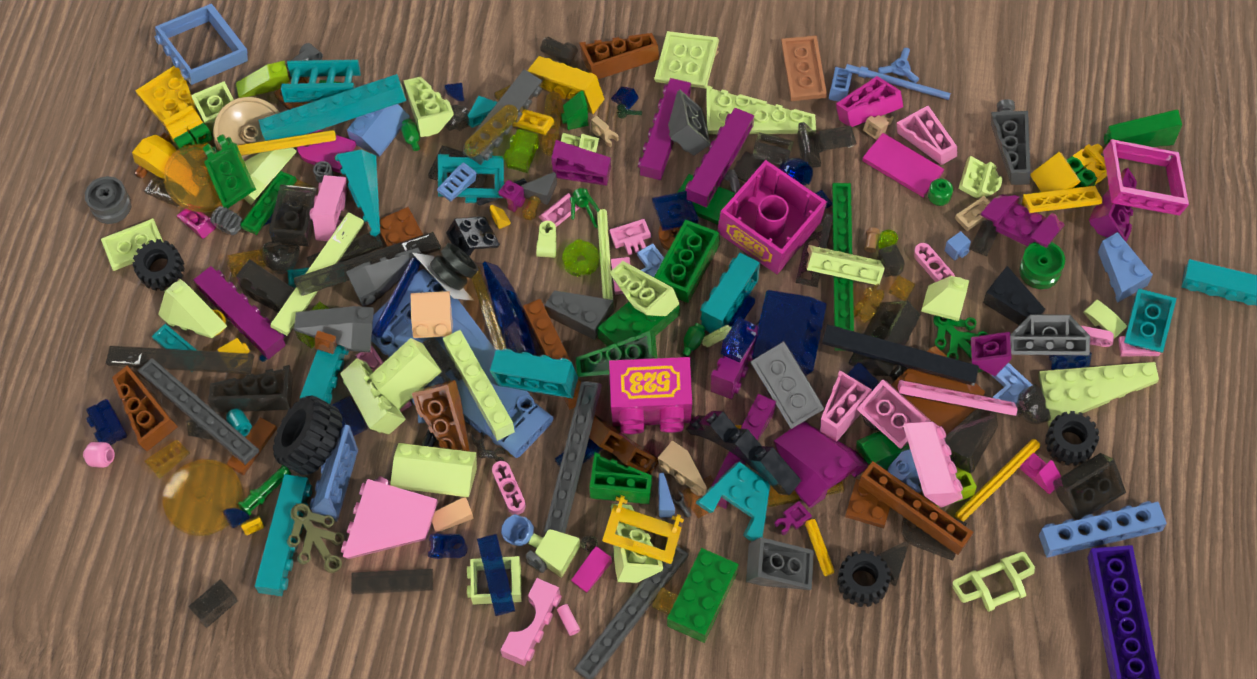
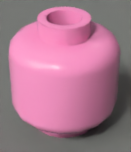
(98, 454)

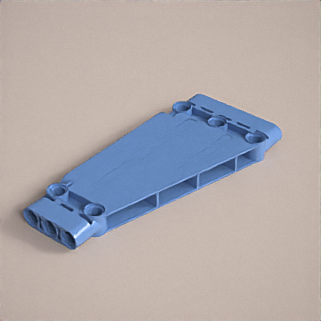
(527, 422)

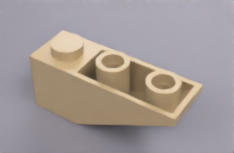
(678, 463)

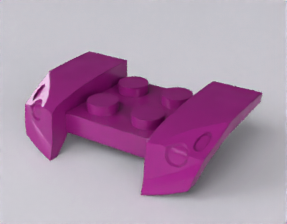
(1020, 225)

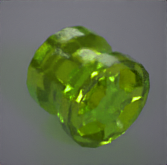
(887, 236)

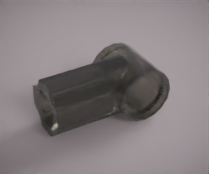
(562, 52)

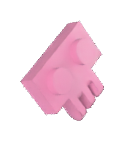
(630, 235)

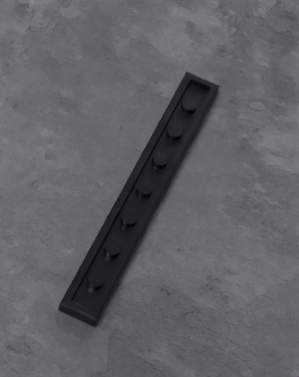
(900, 355)

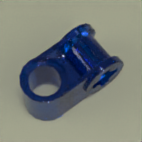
(442, 546)

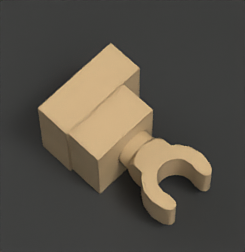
(877, 125)

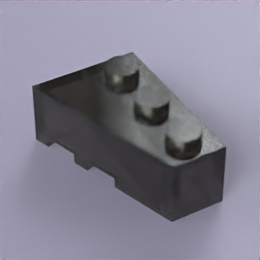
(263, 286)

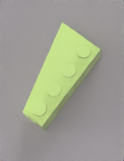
(374, 407)

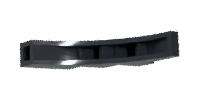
(744, 445)

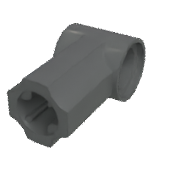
(307, 52)

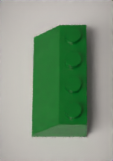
(688, 259)

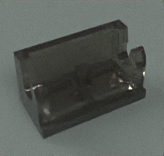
(834, 138)

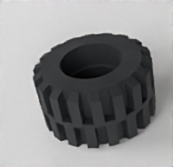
(153, 252)
(1074, 424)
(867, 563)

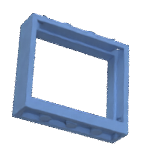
(194, 19)

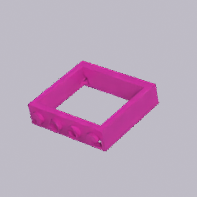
(1170, 204)

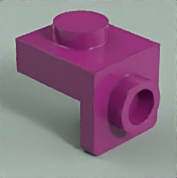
(513, 194)

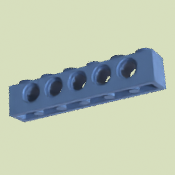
(1054, 545)

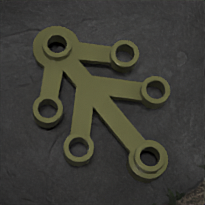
(314, 536)

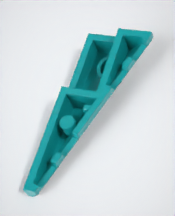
(363, 184)

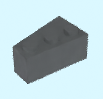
(579, 311)

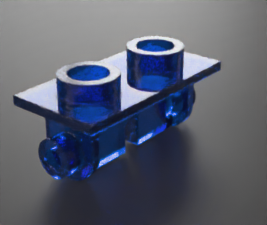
(1069, 361)

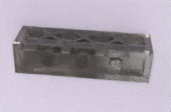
(823, 242)

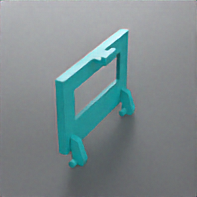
(493, 166)

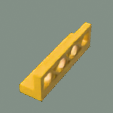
(1061, 199)

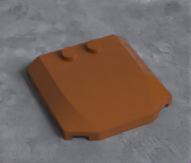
(941, 413)

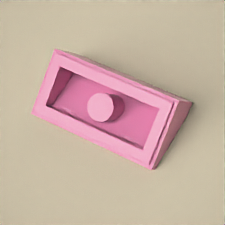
(558, 211)

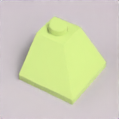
(946, 297)

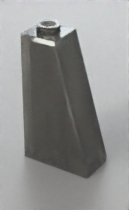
(971, 438)

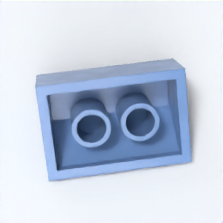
(377, 129)

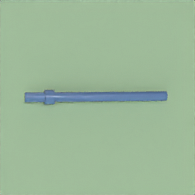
(864, 72)

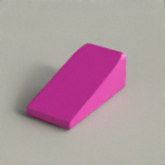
(197, 222)
(592, 569)

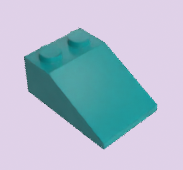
(1150, 320)

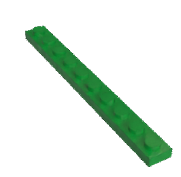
(843, 243)

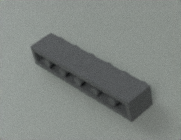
(519, 95)

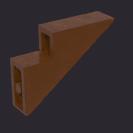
(622, 446)

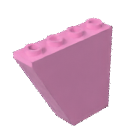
(387, 519)

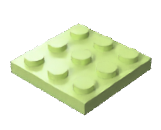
(687, 58)

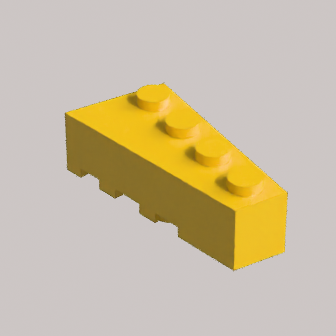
(568, 81)

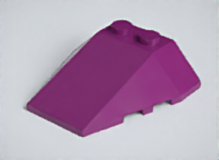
(817, 461)

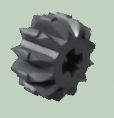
(226, 220)

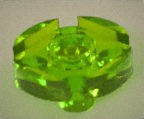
(581, 267)

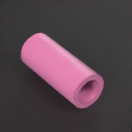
(568, 619)

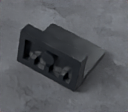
(472, 234)

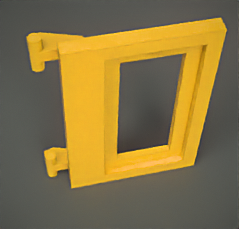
(646, 523)

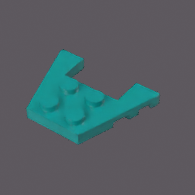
(744, 491)

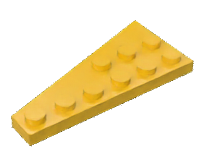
(166, 93)

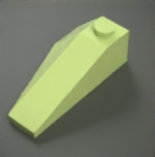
(644, 291)
(186, 309)

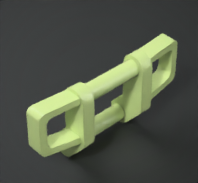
(982, 590)

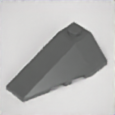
(375, 279)
(349, 325)

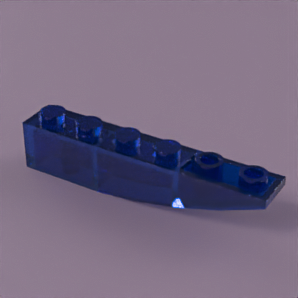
(508, 311)

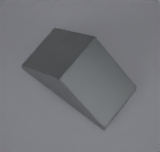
(541, 188)

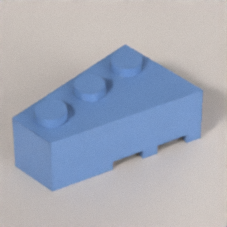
(1123, 267)

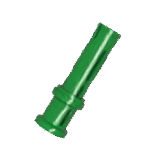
(258, 495)

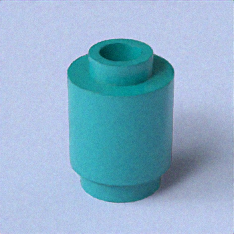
(239, 421)

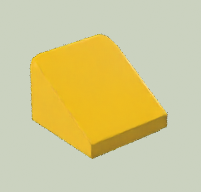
(499, 217)
(252, 525)

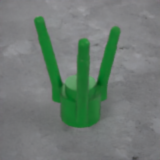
(582, 198)

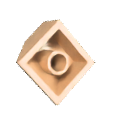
(431, 314)

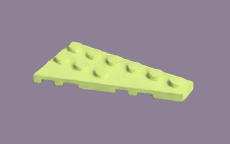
(767, 118)
(1092, 386)

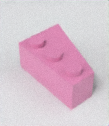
(928, 135)
(328, 206)
(842, 406)

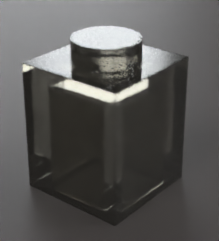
(891, 260)

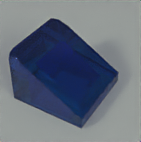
(625, 96)

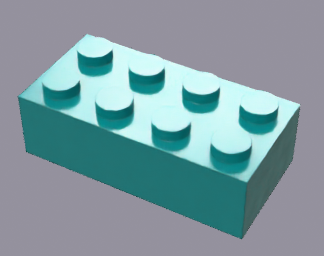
(730, 292)
(534, 373)

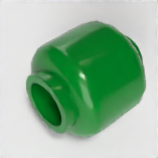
(940, 192)

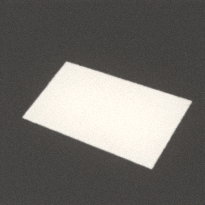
(456, 294)

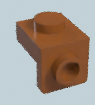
(325, 342)

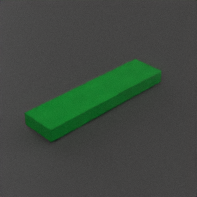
(265, 205)

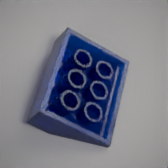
(792, 320)

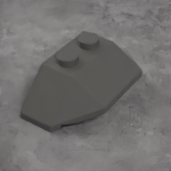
(1050, 336)

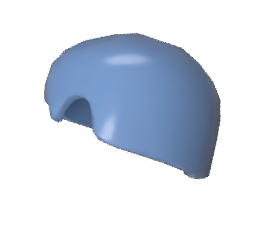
(517, 530)

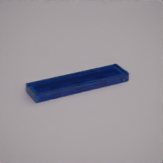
(496, 575)

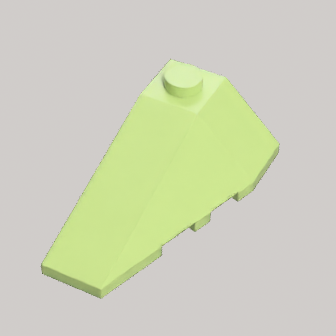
(428, 107)
(264, 168)
(631, 565)

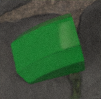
(879, 449)

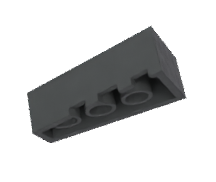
(1012, 138)

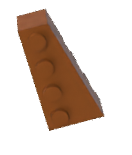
(619, 55)
(144, 411)

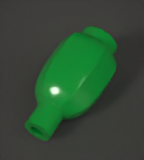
(411, 133)
(693, 338)

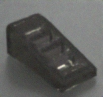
(157, 194)

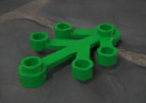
(957, 337)

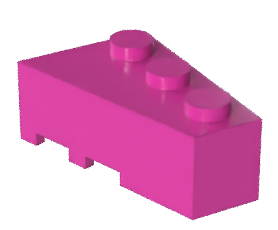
(871, 99)

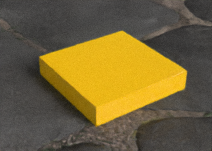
(1055, 175)

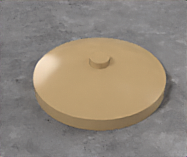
(241, 121)

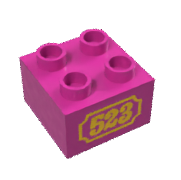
(771, 217)
(651, 394)

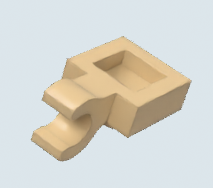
(601, 129)

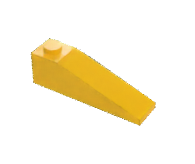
(153, 154)

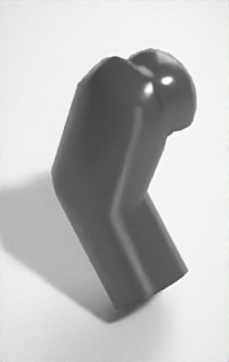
(734, 181)

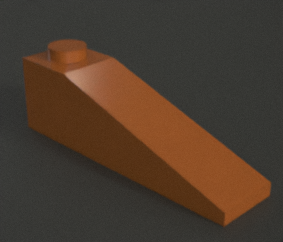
(443, 413)

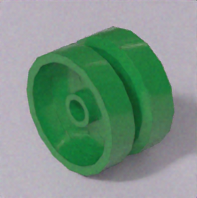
(1041, 265)

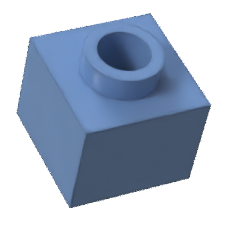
(957, 246)

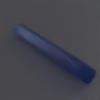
(396, 297)

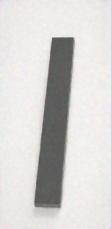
(198, 411)
(573, 457)
(627, 618)

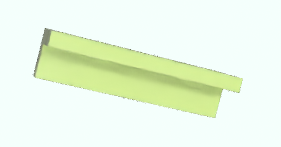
(844, 265)

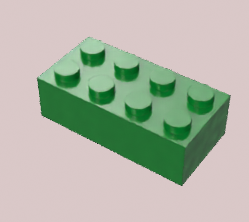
(630, 322)
(702, 595)

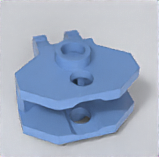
(905, 470)

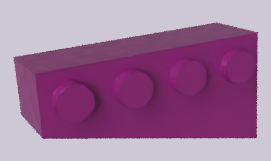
(728, 374)

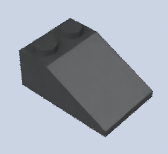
(688, 125)
(779, 565)

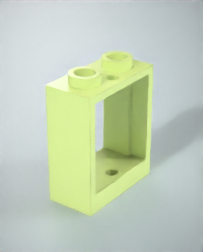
(476, 565)

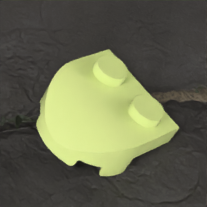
(980, 178)

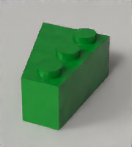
(614, 480)

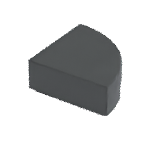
(535, 561)

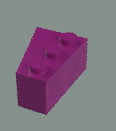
(580, 164)

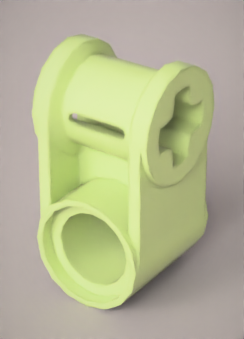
(546, 241)

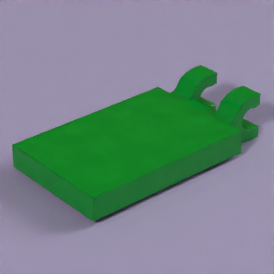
(228, 172)
(718, 202)

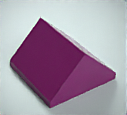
(991, 352)

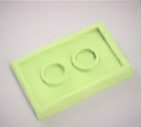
(123, 245)

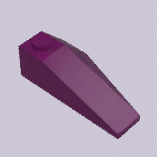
(1111, 217)

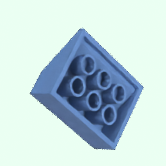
(335, 476)

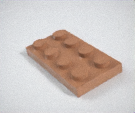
(803, 68)

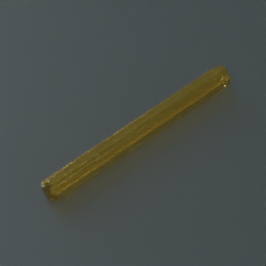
(488, 311)

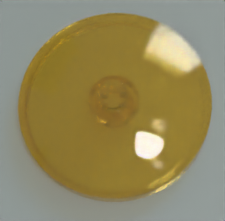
(189, 180)
(199, 495)

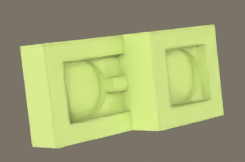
(585, 141)
(1104, 317)

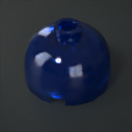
(798, 170)

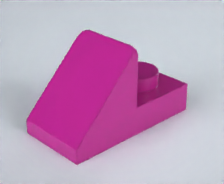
(1040, 472)

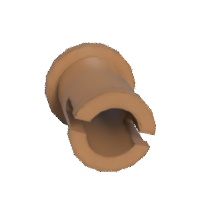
(872, 238)

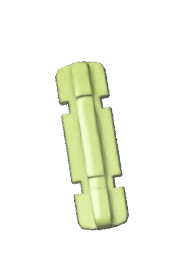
(716, 336)

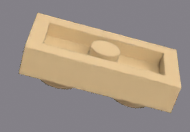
(972, 214)

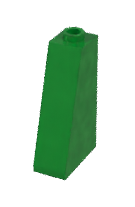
(1148, 131)

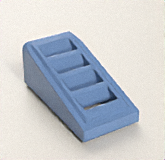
(840, 85)
(463, 172)
(666, 504)

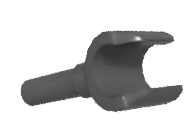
(682, 504)

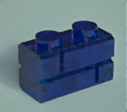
(105, 422)

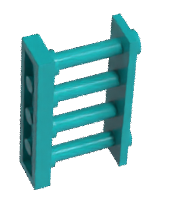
(318, 68)

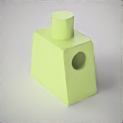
(556, 550)

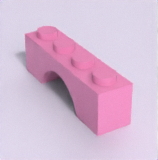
(520, 644)

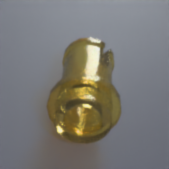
(530, 210)

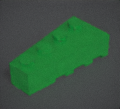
(636, 347)

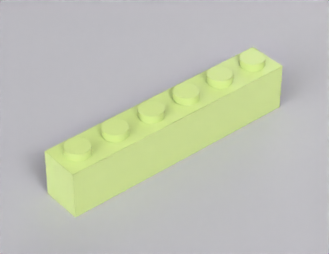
(479, 385)

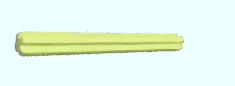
(604, 254)

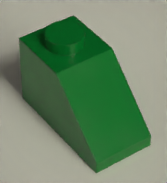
(575, 112)

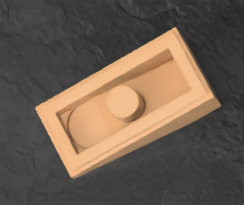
(452, 515)

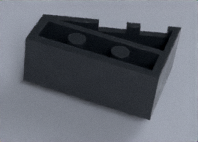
(1012, 298)

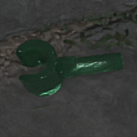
(624, 112)

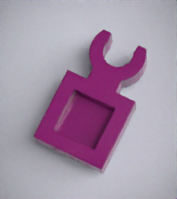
(794, 516)

